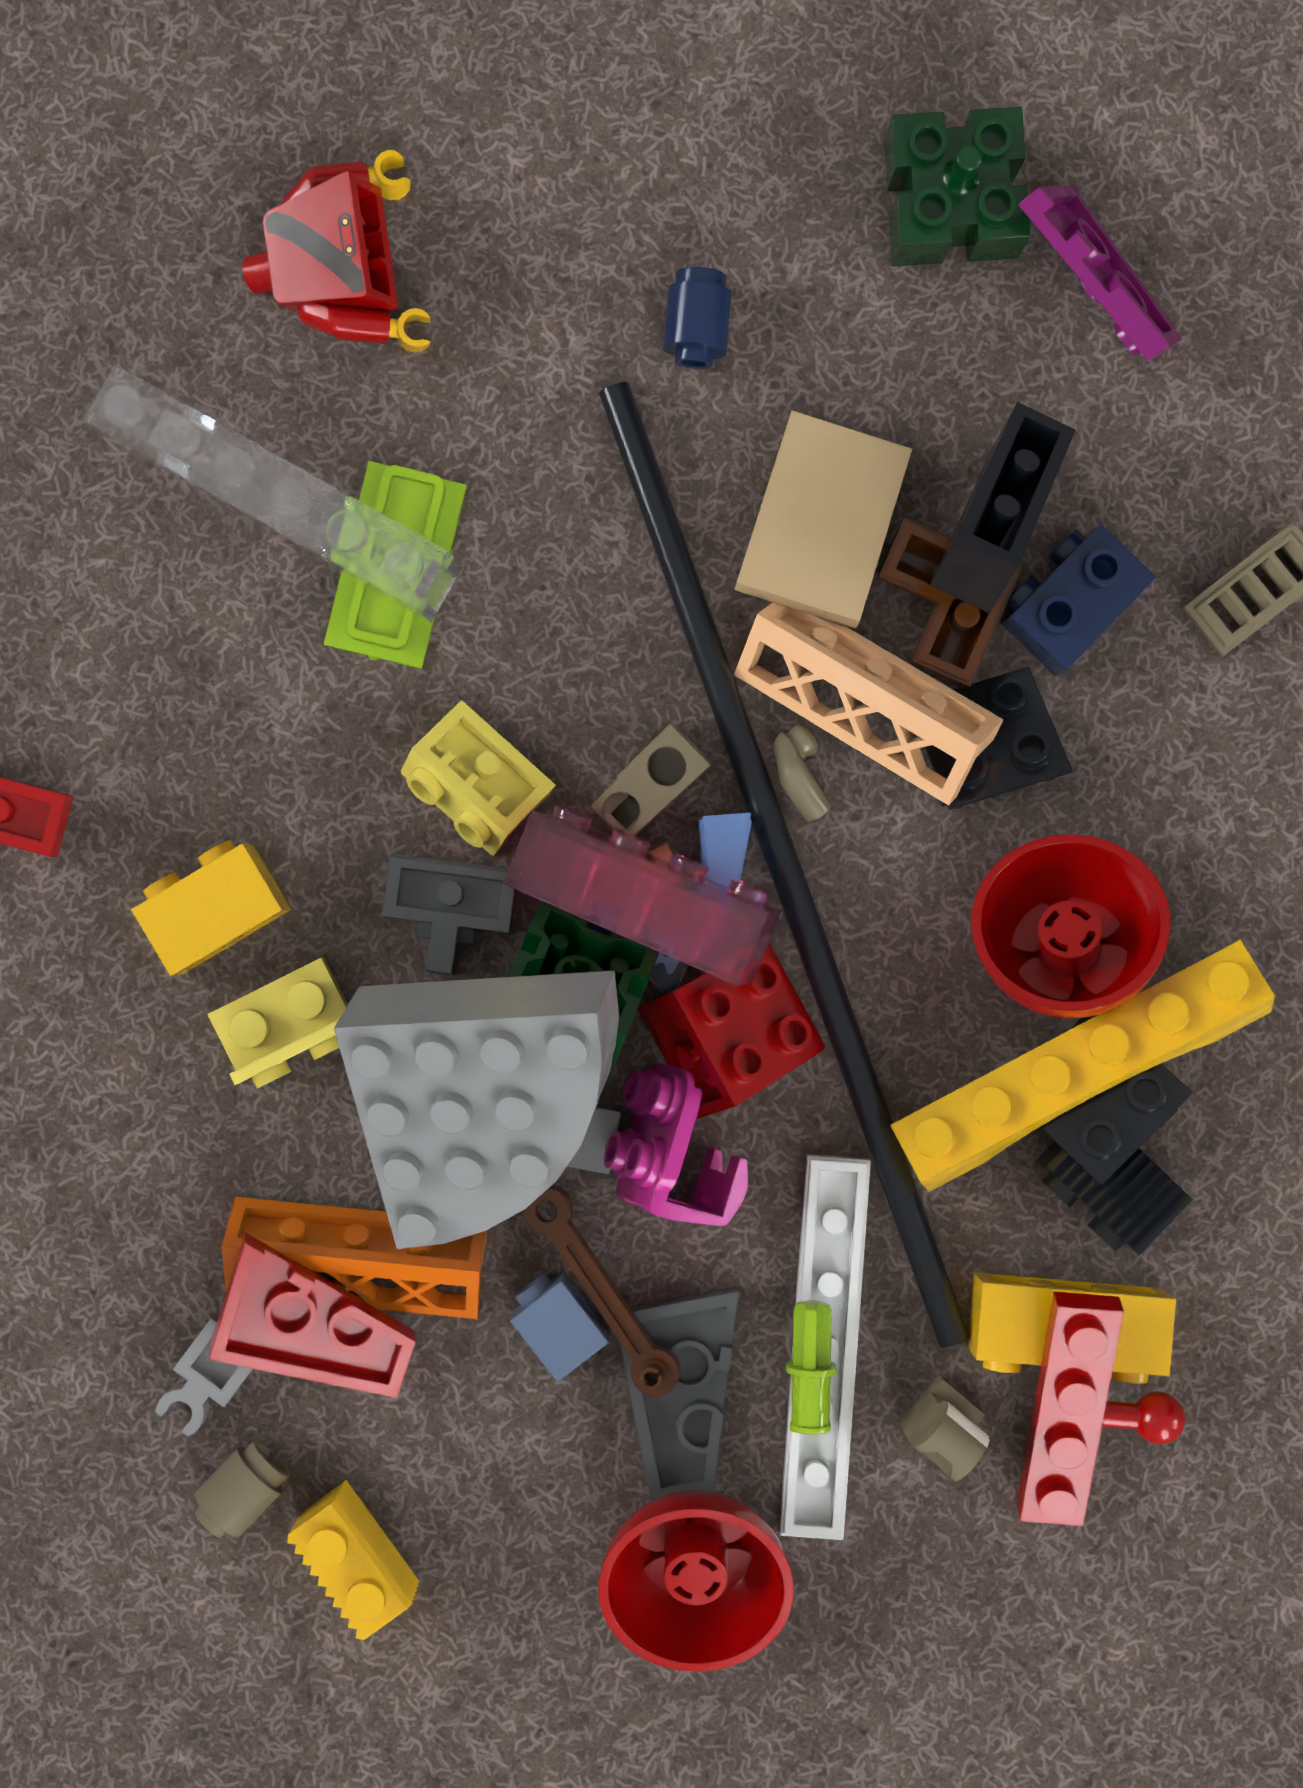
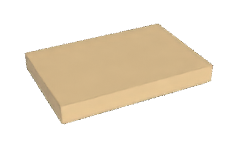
(823, 519)

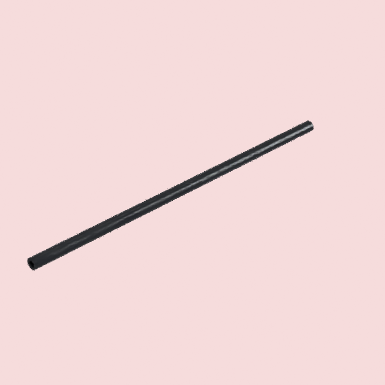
(783, 864)

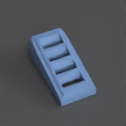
(724, 845)

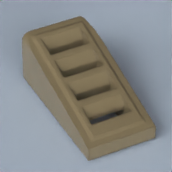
(1290, 542)

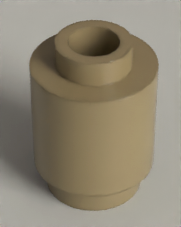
(240, 1490)

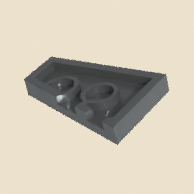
(684, 1428)

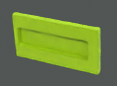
(362, 617)

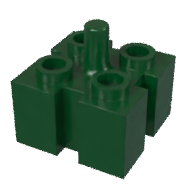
(956, 186)
(564, 944)

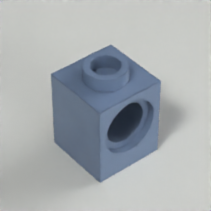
(558, 1323)

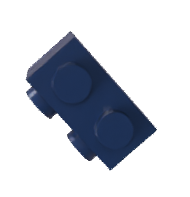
(1078, 599)

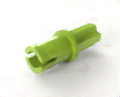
(811, 1368)

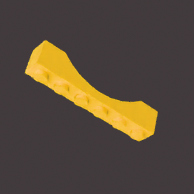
(1077, 1065)

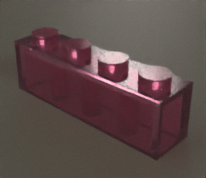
(643, 896)

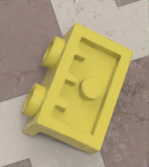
(475, 778)
(280, 1023)

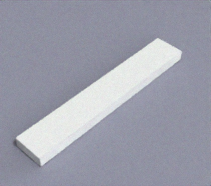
(828, 1273)

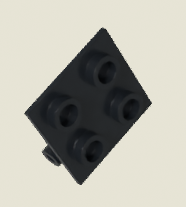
(1023, 748)
(1117, 1121)

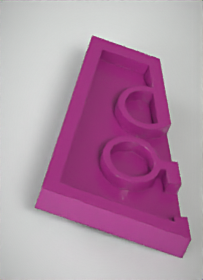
(1101, 269)

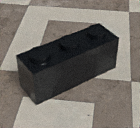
(1003, 508)

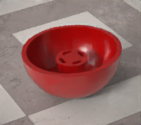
(1085, 901)
(696, 1582)

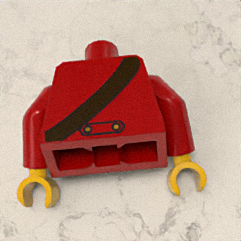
(333, 253)

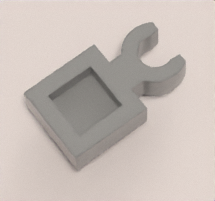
(204, 1380)

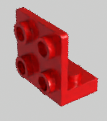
(732, 1034)

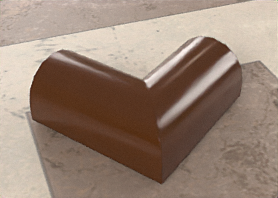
(956, 630)

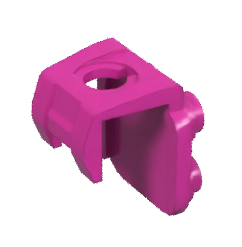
(654, 1147)

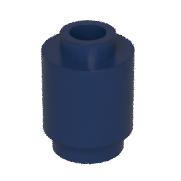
(697, 317)

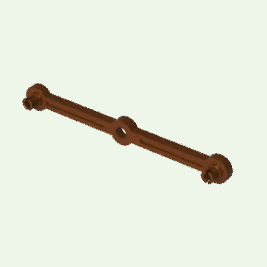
(654, 1367)

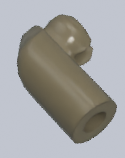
(794, 775)

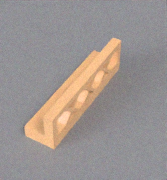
(881, 683)

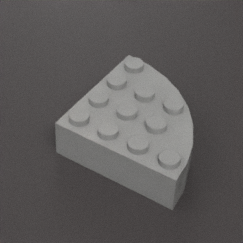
(475, 1092)

